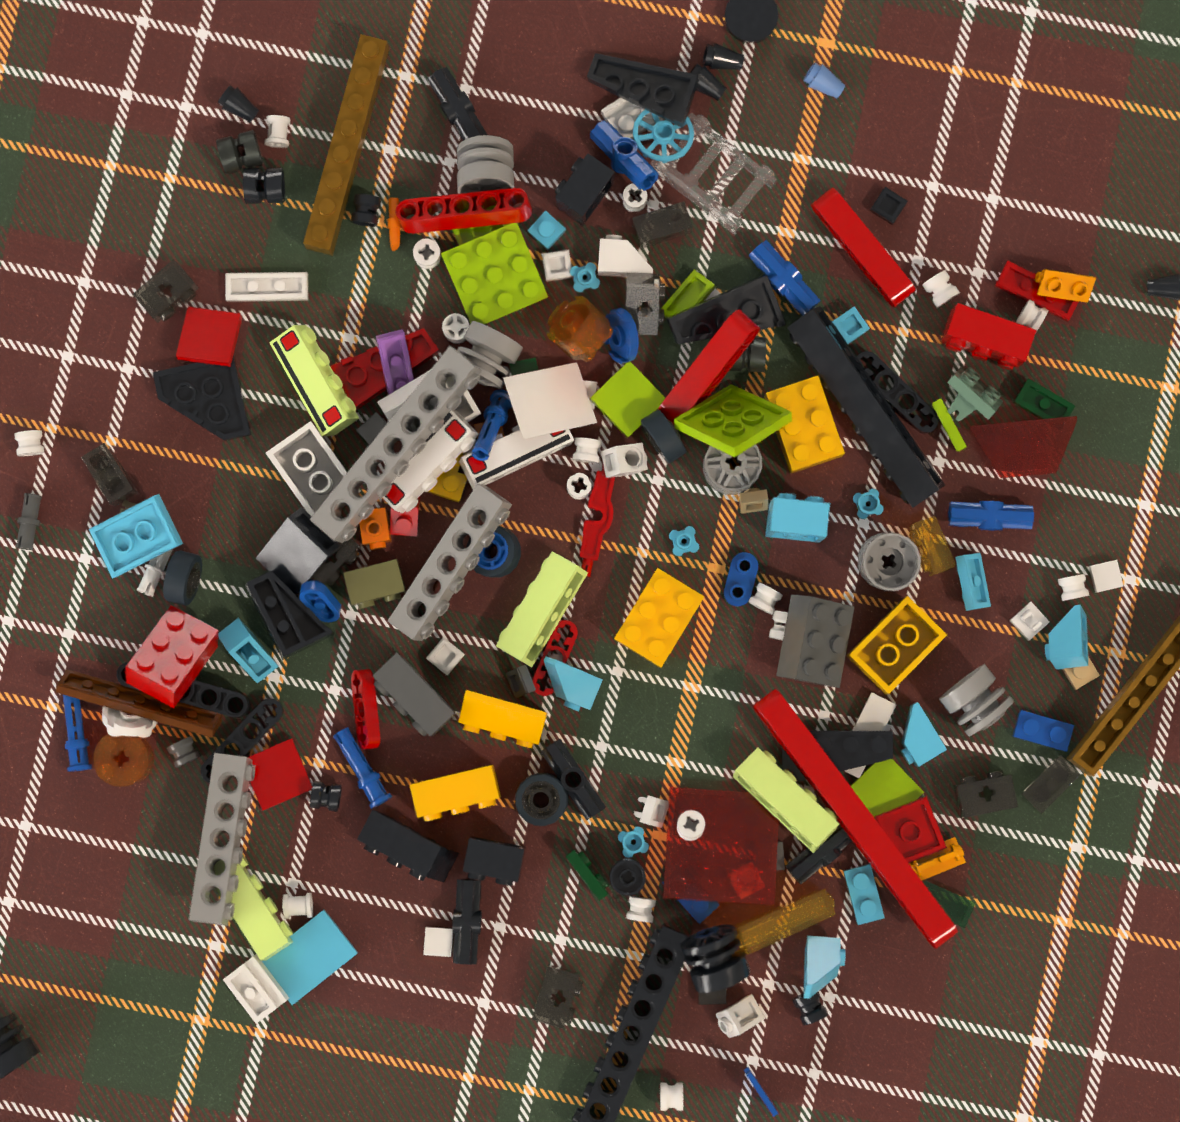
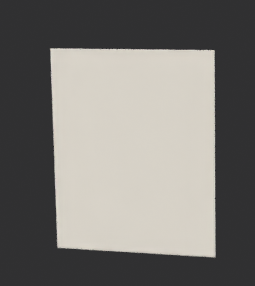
(549, 400)

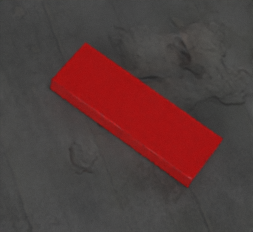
(1022, 284)

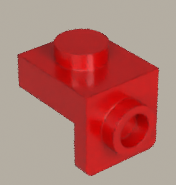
(405, 523)

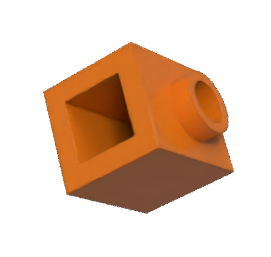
(376, 529)

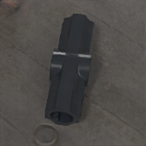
(455, 104)
(583, 795)
(807, 862)
(467, 921)

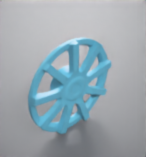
(663, 133)

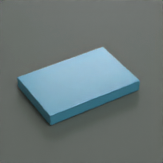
(135, 536)
(312, 957)

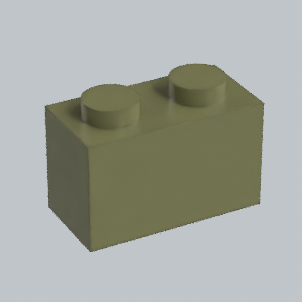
(375, 583)

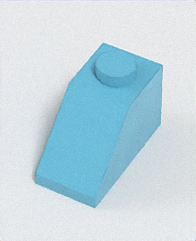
(1069, 641)
(247, 650)
(572, 684)
(920, 738)
(821, 962)

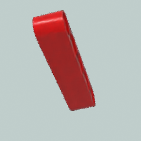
(475, 216)
(863, 247)
(710, 365)

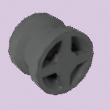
(183, 752)

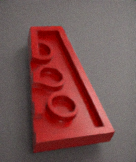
(364, 374)

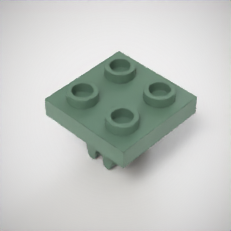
(972, 394)

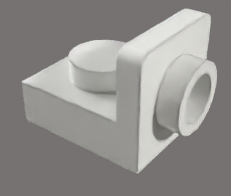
(740, 1016)

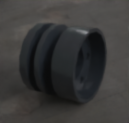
(715, 958)
(14, 1052)

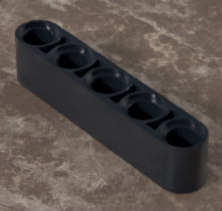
(196, 696)

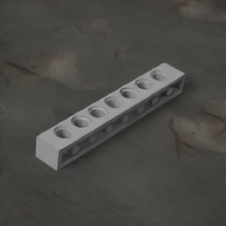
(328, 515)

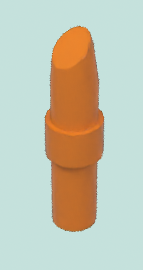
(393, 224)

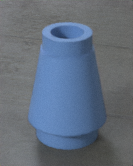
(823, 80)

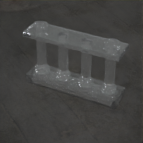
(709, 200)

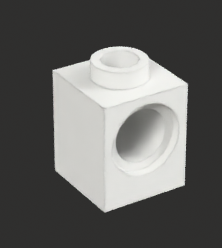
(615, 462)

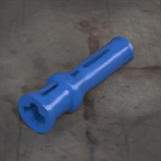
(494, 416)
(81, 743)
(367, 778)

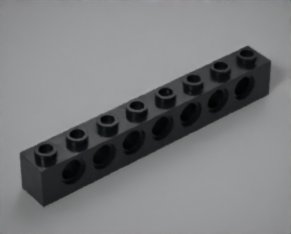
(646, 1023)

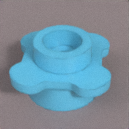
(581, 284)
(872, 497)
(679, 547)
(629, 849)

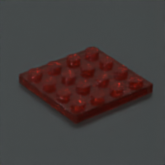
(731, 858)

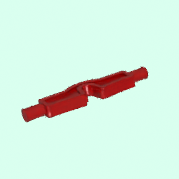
(594, 530)

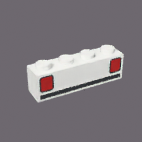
(512, 454)
(437, 456)

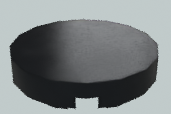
(751, 19)

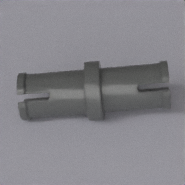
(28, 521)

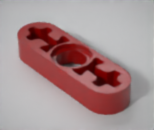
(555, 636)
(365, 709)

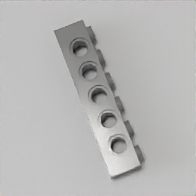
(436, 568)
(214, 825)

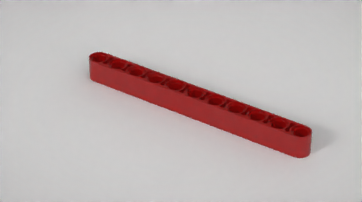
(855, 819)

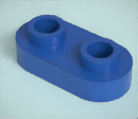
(741, 579)
(320, 601)

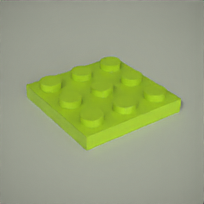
(494, 274)
(733, 420)

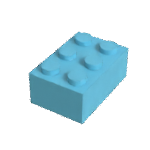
(797, 518)

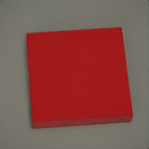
(209, 336)
(279, 774)
(913, 829)

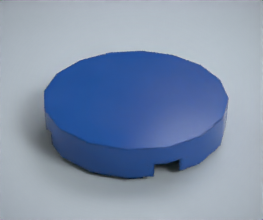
(624, 338)

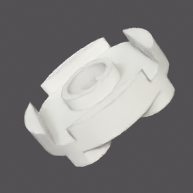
(120, 723)

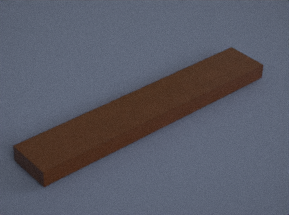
(138, 703)

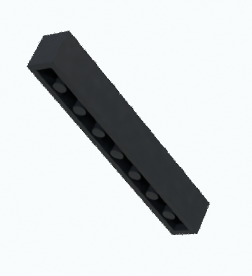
(865, 406)

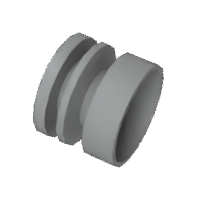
(484, 164)
(489, 351)
(732, 481)
(904, 557)
(976, 700)

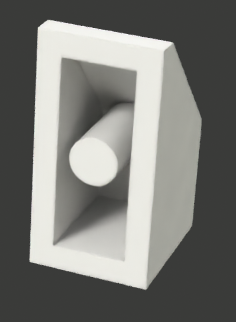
(619, 257)

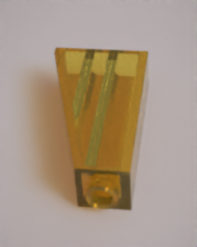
(784, 920)

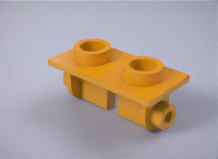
(1065, 285)
(939, 861)

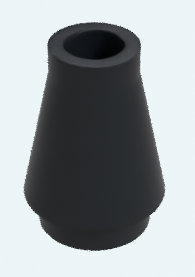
(722, 58)
(708, 83)
(238, 104)
(1165, 287)

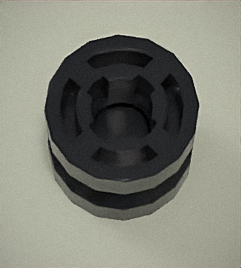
(365, 210)
(325, 796)
(810, 1008)

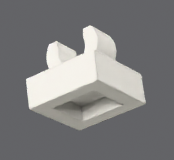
(1029, 621)
(653, 812)

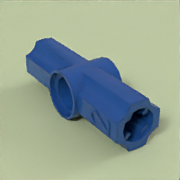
(624, 155)
(784, 278)
(990, 515)

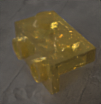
(932, 546)

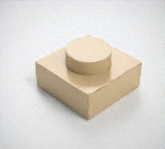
(753, 500)
(1081, 675)

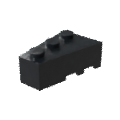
(285, 616)
(406, 847)

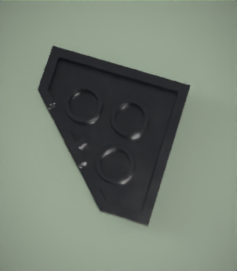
(207, 396)

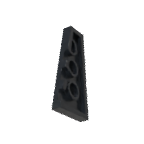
(651, 87)
(705, 319)
(848, 749)

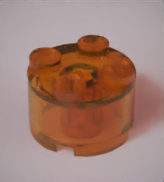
(579, 329)
(110, 768)

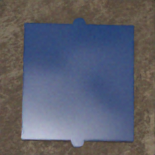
(761, 1092)

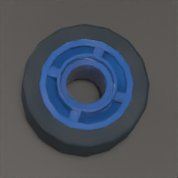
(507, 556)

